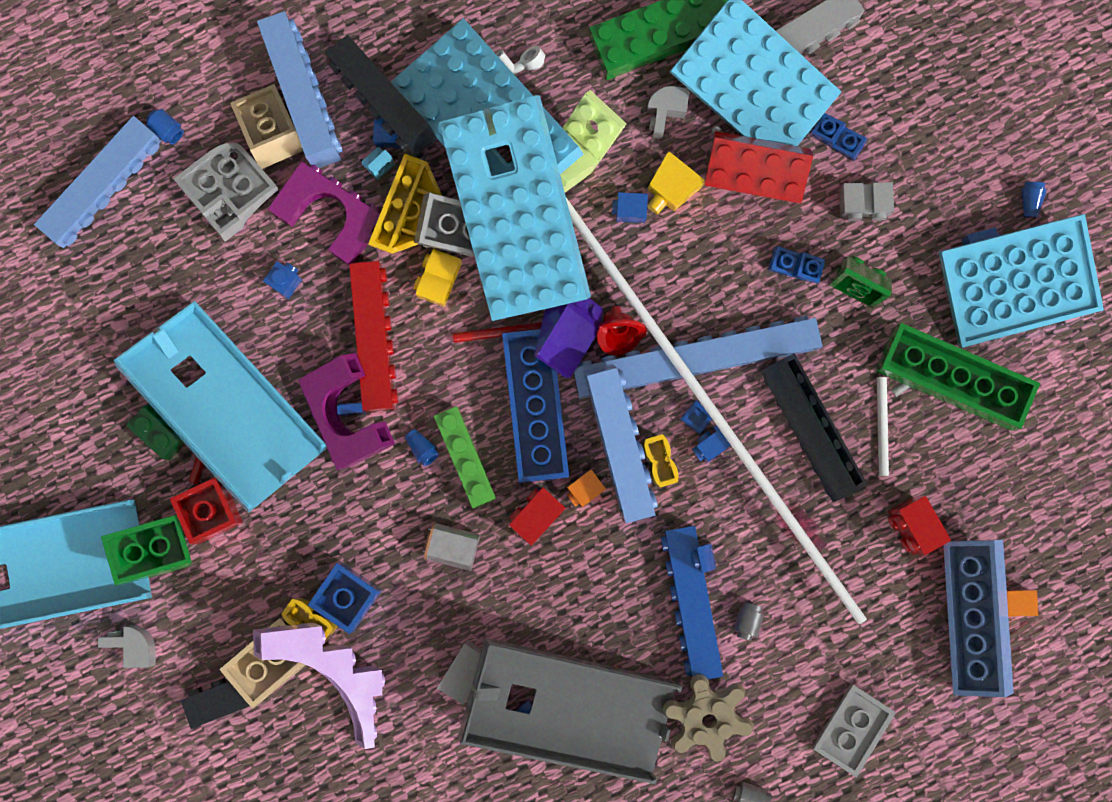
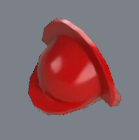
(619, 332)

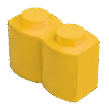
(437, 278)
(662, 468)
(300, 613)

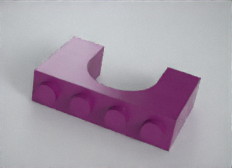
(309, 185)
(322, 393)

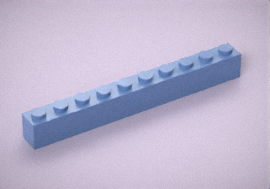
(711, 354)

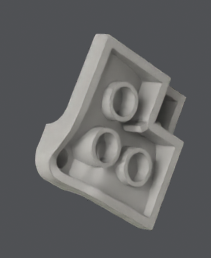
(226, 188)

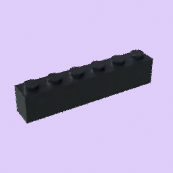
(381, 96)
(813, 428)

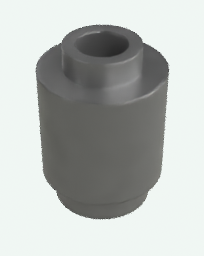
(749, 621)
(750, 793)

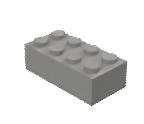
(443, 225)

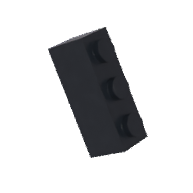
(212, 703)

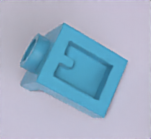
(378, 163)

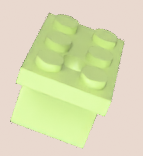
(591, 142)

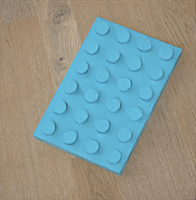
(754, 77)
(1021, 280)

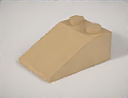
(267, 126)
(256, 677)

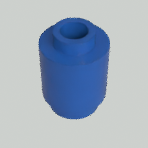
(164, 126)

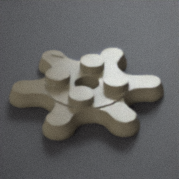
(706, 702)

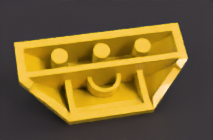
(402, 207)

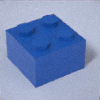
(345, 597)

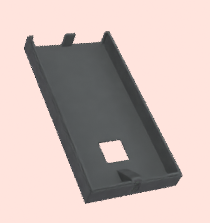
(579, 716)

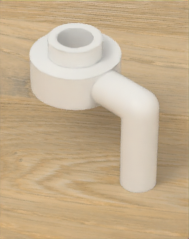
(531, 60)

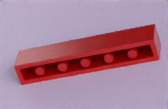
(372, 336)

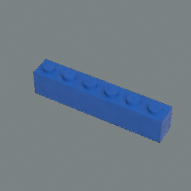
(693, 604)

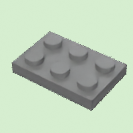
(853, 730)

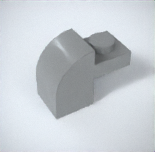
(669, 102)
(137, 646)

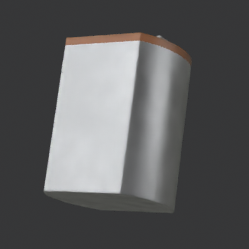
(451, 546)

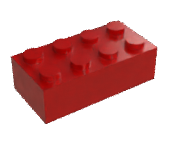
(758, 167)

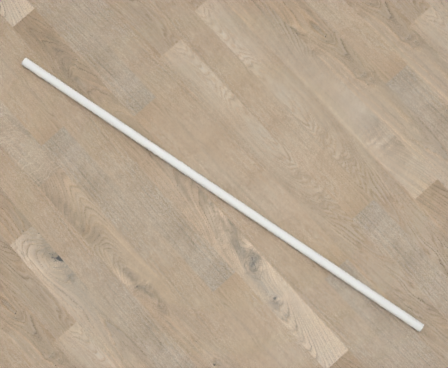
(716, 416)

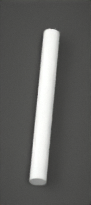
(882, 414)

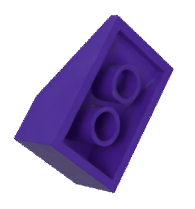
(567, 335)

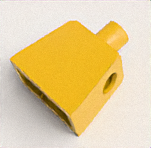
(673, 184)

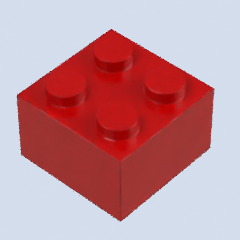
(206, 511)
(536, 516)
(918, 526)

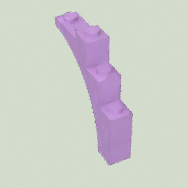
(356, 685)

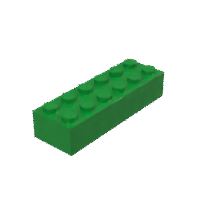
(650, 33)
(957, 377)

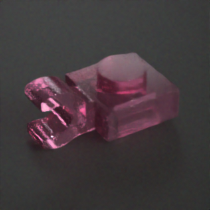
(809, 527)

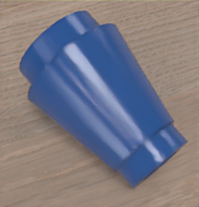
(1033, 197)
(422, 448)

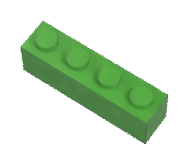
(465, 457)

